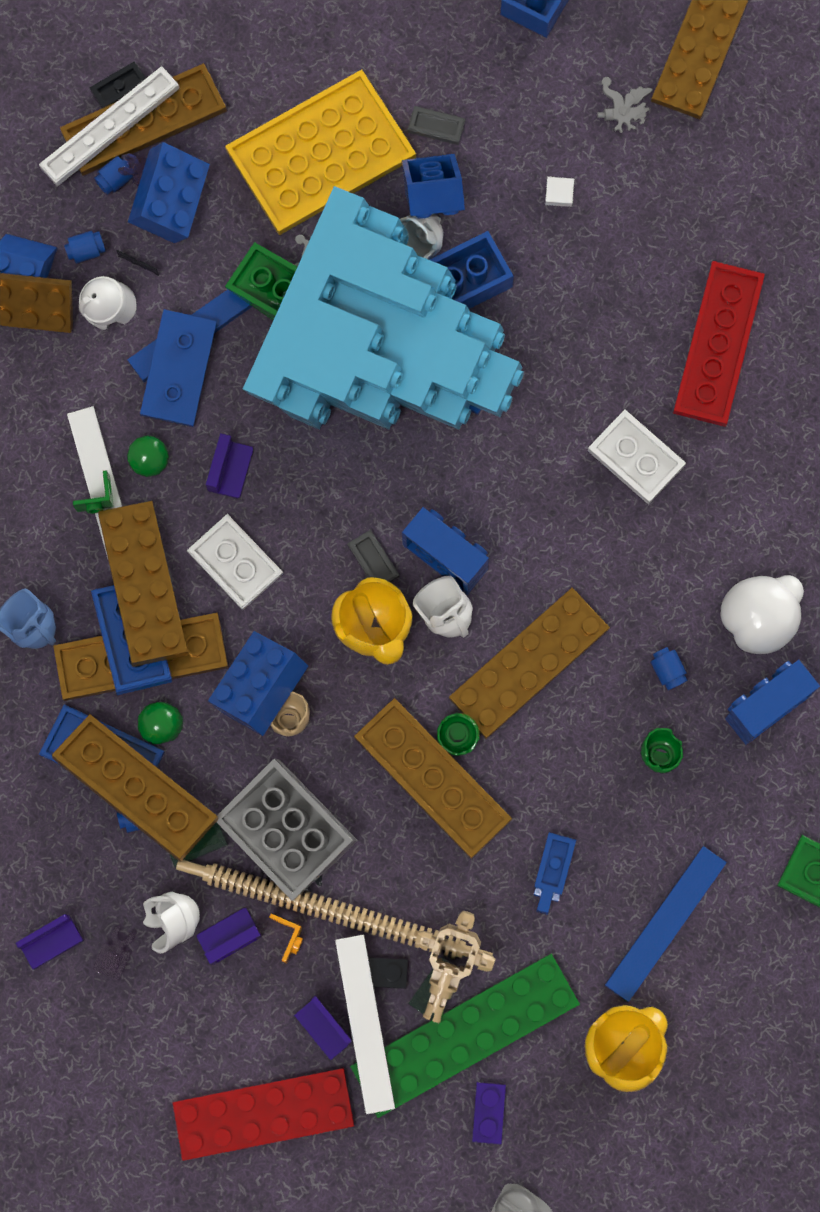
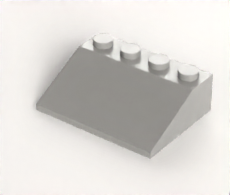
(285, 829)

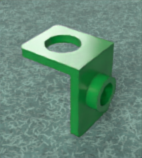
(97, 504)

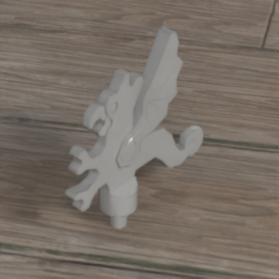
(622, 108)

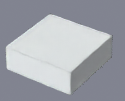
(559, 191)

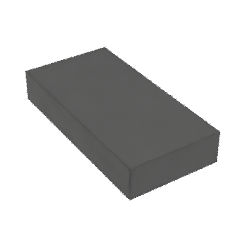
(436, 125)
(372, 557)

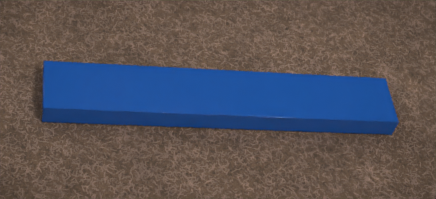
(221, 309)
(665, 924)

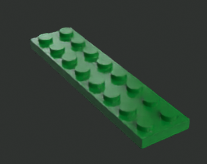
(476, 1029)

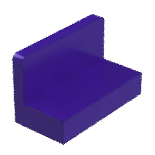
(229, 467)
(228, 936)
(50, 941)
(323, 1028)

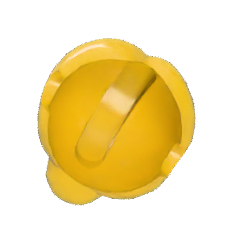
(355, 612)
(640, 1057)

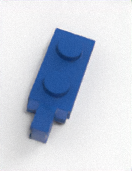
(553, 870)

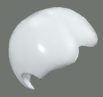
(763, 612)

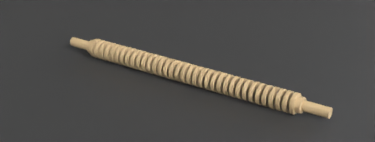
(211, 874)

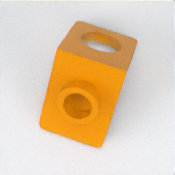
(295, 942)

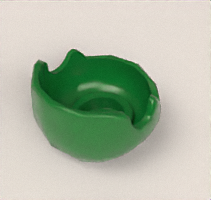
(147, 456)
(160, 723)
(458, 727)
(658, 761)

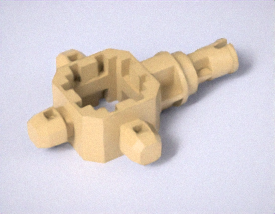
(445, 975)

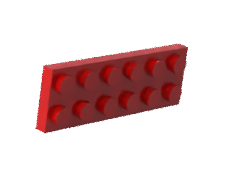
(719, 343)
(263, 1114)

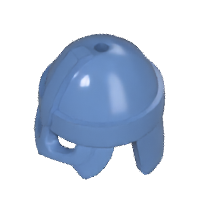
(27, 621)

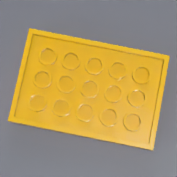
(325, 142)

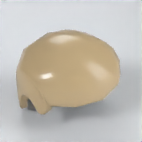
(292, 725)

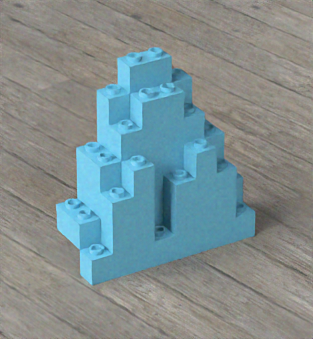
(377, 331)

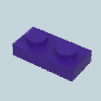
(489, 1113)

